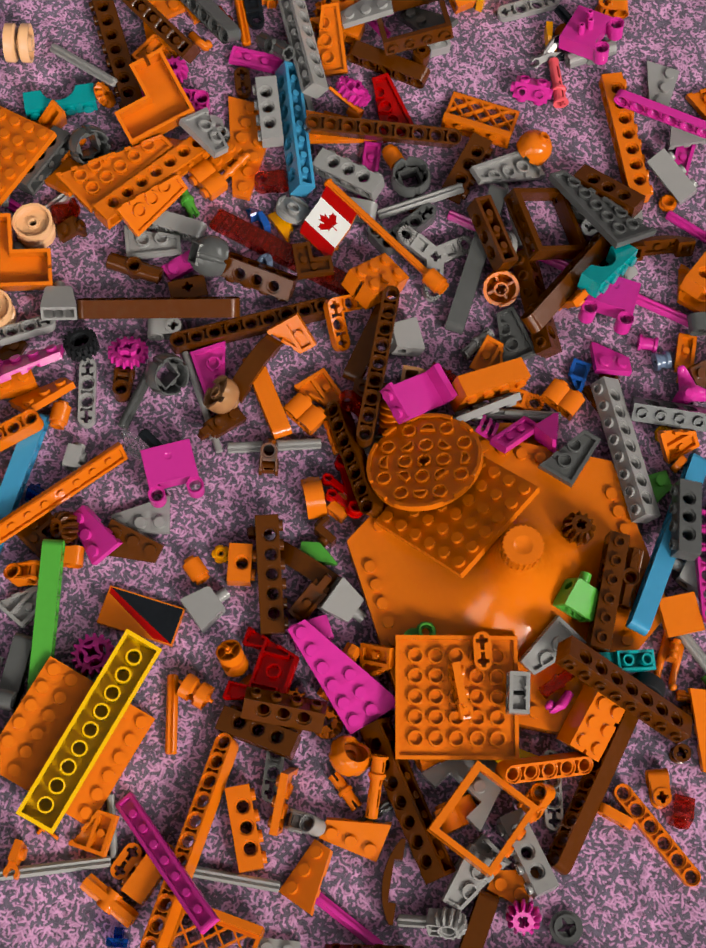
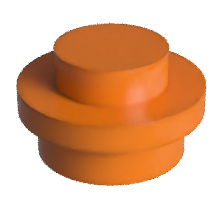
(667, 203)

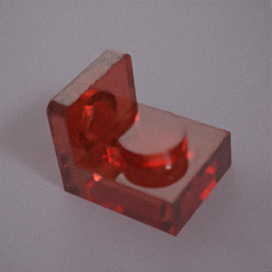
(63, 211)
(682, 811)

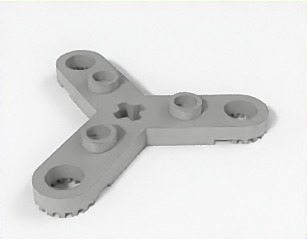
(425, 249)

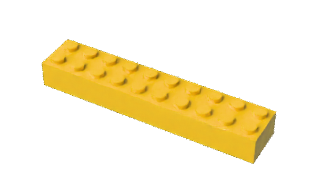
(88, 732)

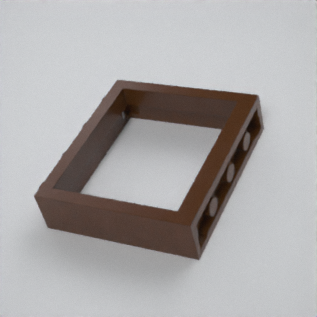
(416, 38)
(527, 230)

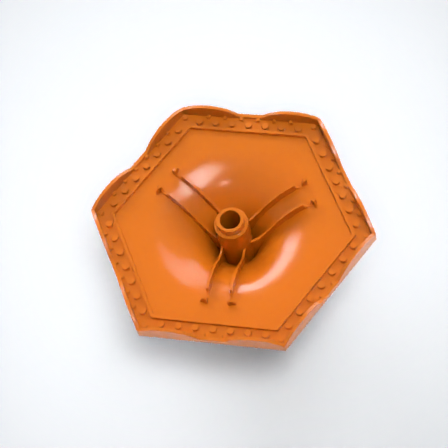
(513, 581)

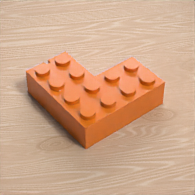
(162, 104)
(22, 267)

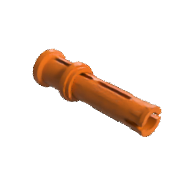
(376, 776)

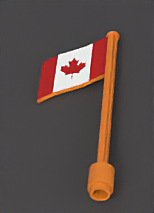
(332, 220)

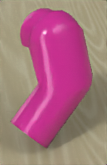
(561, 704)

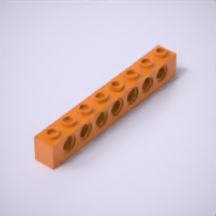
(608, 85)
(146, 177)

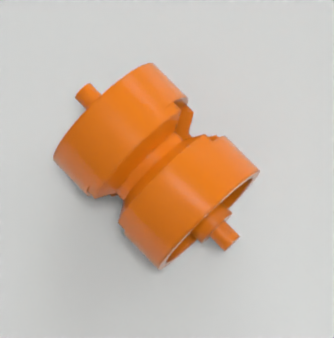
(232, 658)
(195, 691)

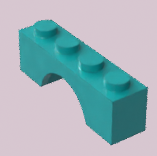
(79, 101)
(598, 278)

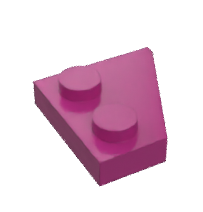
(609, 361)

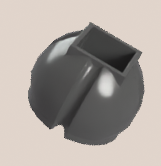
(98, 141)
(408, 169)
(208, 255)
(173, 381)

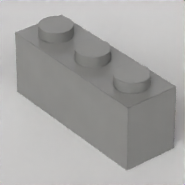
(672, 176)

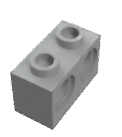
(518, 692)

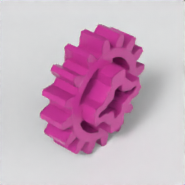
(353, 91)
(128, 352)
(89, 647)

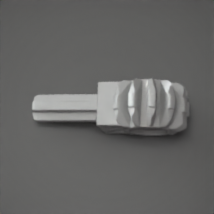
(439, 922)

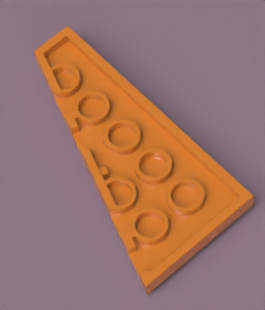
(244, 132)
(111, 170)

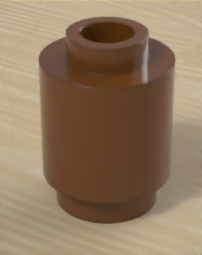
(421, 55)

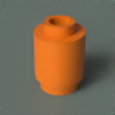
(391, 155)
(59, 415)
(196, 570)

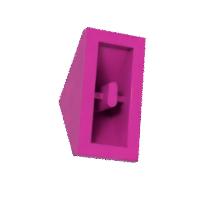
(547, 432)

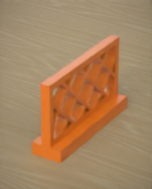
(467, 126)
(227, 922)

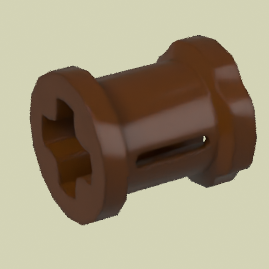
(680, 748)

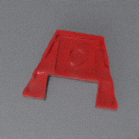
(272, 670)

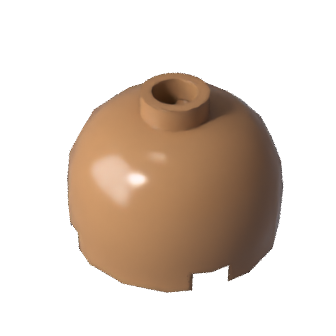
(223, 395)

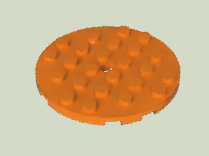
(452, 466)

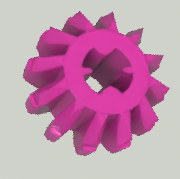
(179, 67)
(515, 917)

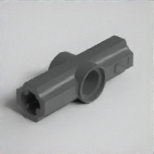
(275, 46)

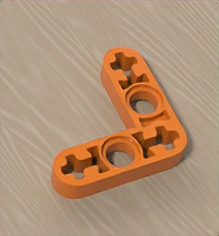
(340, 309)

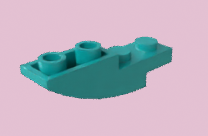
(632, 660)

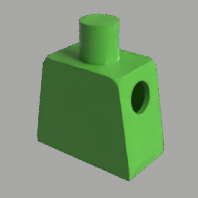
(578, 598)

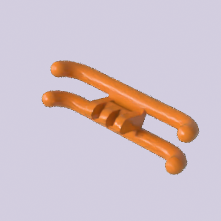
(671, 652)

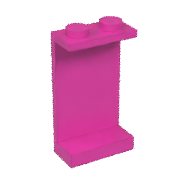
(419, 394)

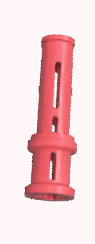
(558, 87)

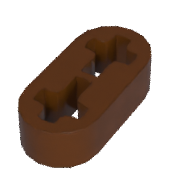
(246, 82)

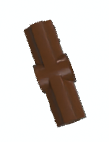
(144, 271)
(632, 567)

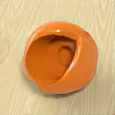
(349, 756)

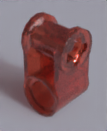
(274, 181)

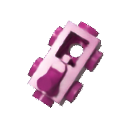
(531, 89)

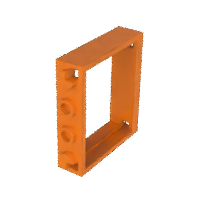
(517, 833)

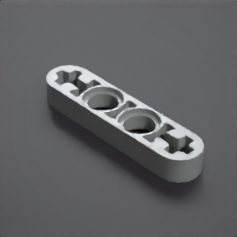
(529, 9)
(22, 334)
(87, 393)
(269, 763)
(558, 788)

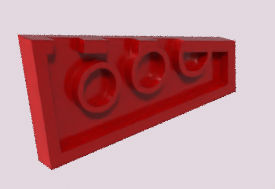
(389, 103)

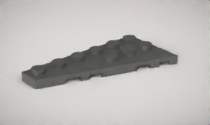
(602, 213)

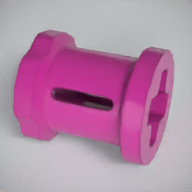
(647, 343)

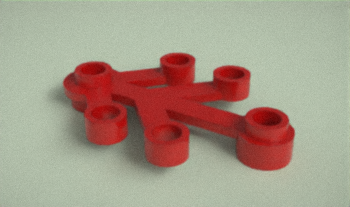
(350, 505)

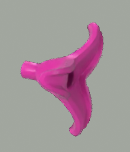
(688, 390)

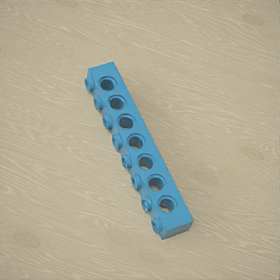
(296, 139)

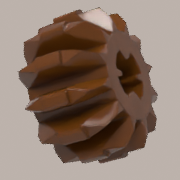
(64, 526)
(578, 528)

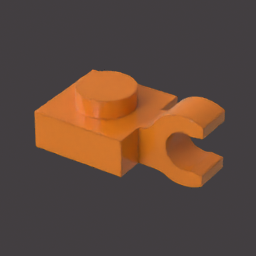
(17, 854)

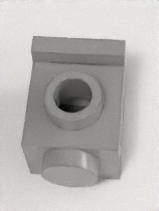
(439, 48)
(74, 456)

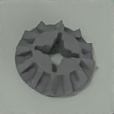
(575, 931)

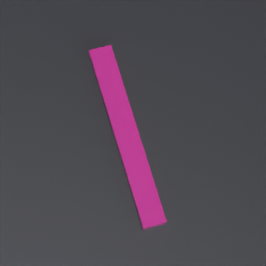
(167, 863)

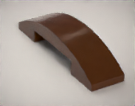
(664, 244)
(255, 363)
(305, 564)
(388, 907)

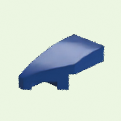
(257, 215)
(578, 373)

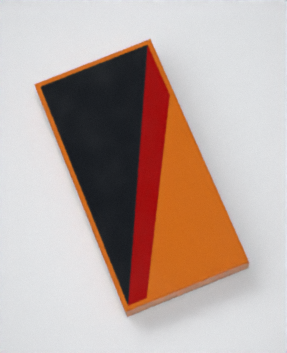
(141, 615)

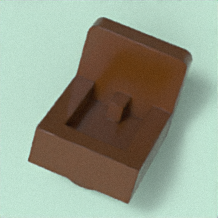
(70, 228)
(324, 536)

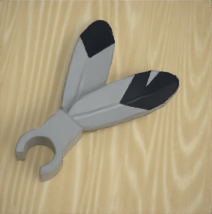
(548, 53)

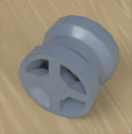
(661, 360)

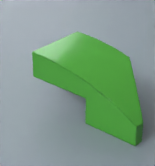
(318, 552)

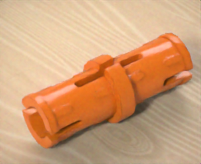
(345, 791)

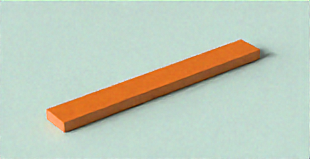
(61, 491)

